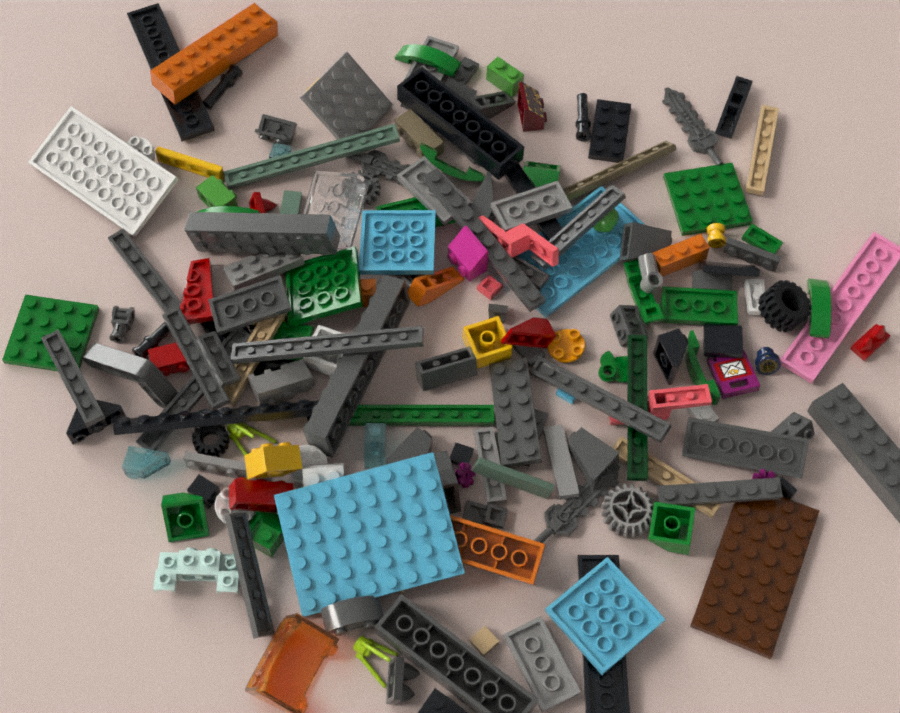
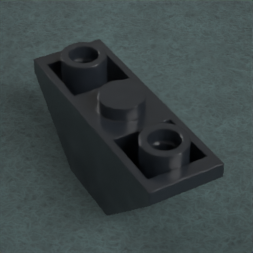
(79, 431)

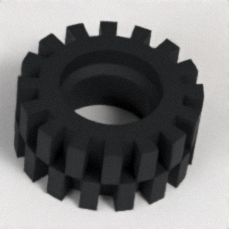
(211, 450)

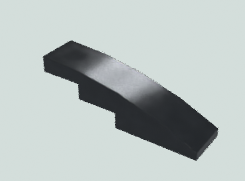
(733, 107)

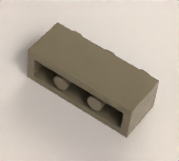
(415, 131)

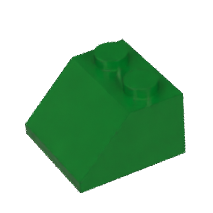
(672, 527)

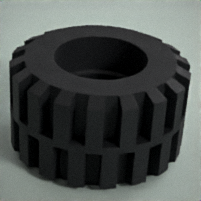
(784, 306)

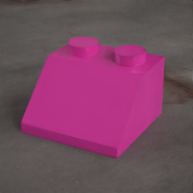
(468, 254)

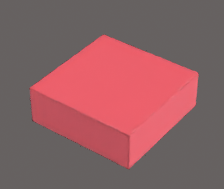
(489, 287)

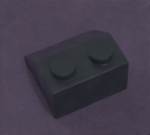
(669, 353)

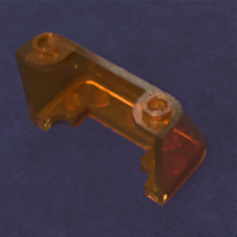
(291, 663)

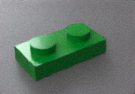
(761, 239)

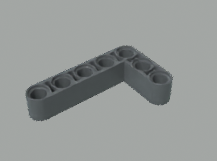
(133, 369)

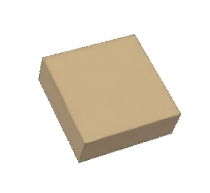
(484, 641)

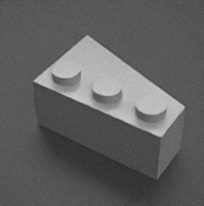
(281, 384)

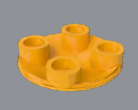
(567, 345)

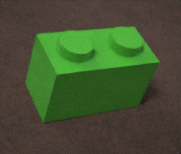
(504, 76)
(214, 193)

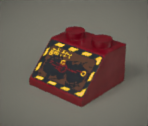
(530, 108)

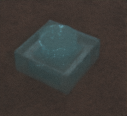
(279, 149)

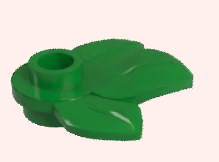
(615, 366)

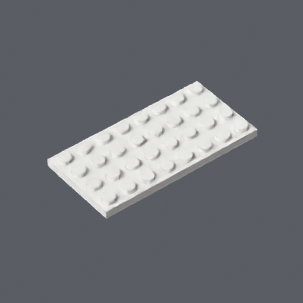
(103, 171)

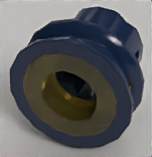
(767, 357)

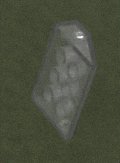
(342, 198)

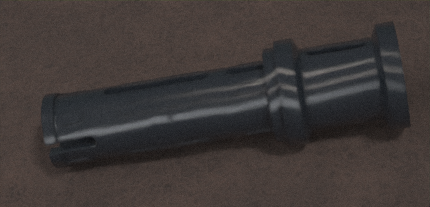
(227, 81)
(582, 102)
(151, 341)

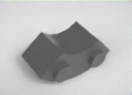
(352, 614)

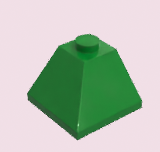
(542, 172)
(184, 516)
(266, 532)

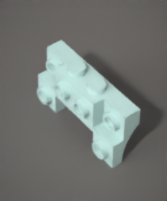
(197, 566)

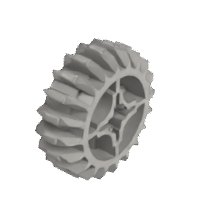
(611, 509)

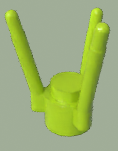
(240, 430)
(366, 647)

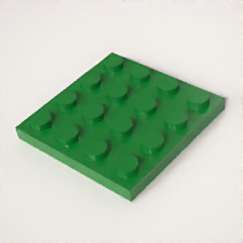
(707, 197)
(324, 286)
(41, 317)

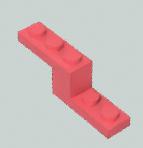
(522, 239)
(662, 401)

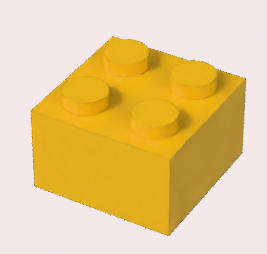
(485, 341)
(273, 461)

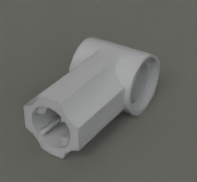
(649, 273)

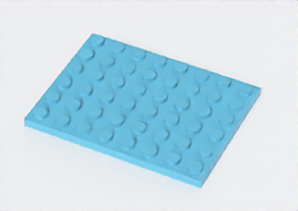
(369, 533)

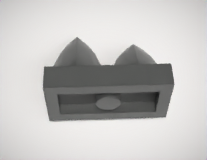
(397, 673)

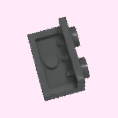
(277, 129)
(796, 426)

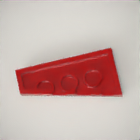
(197, 292)

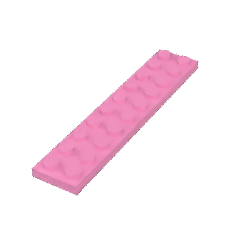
(848, 301)

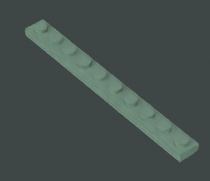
(311, 156)

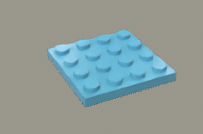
(397, 242)
(604, 615)

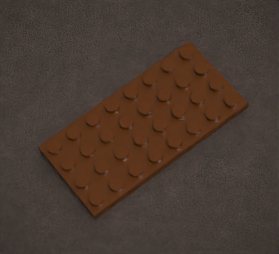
(755, 573)

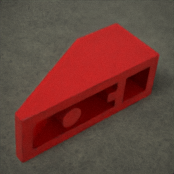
(531, 333)

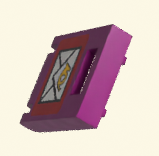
(730, 371)

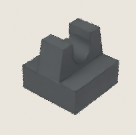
(498, 309)

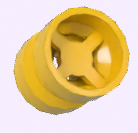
(716, 235)

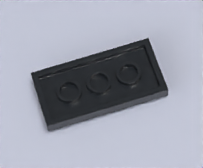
(609, 131)

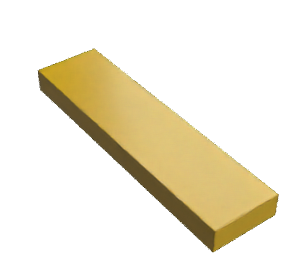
(189, 163)

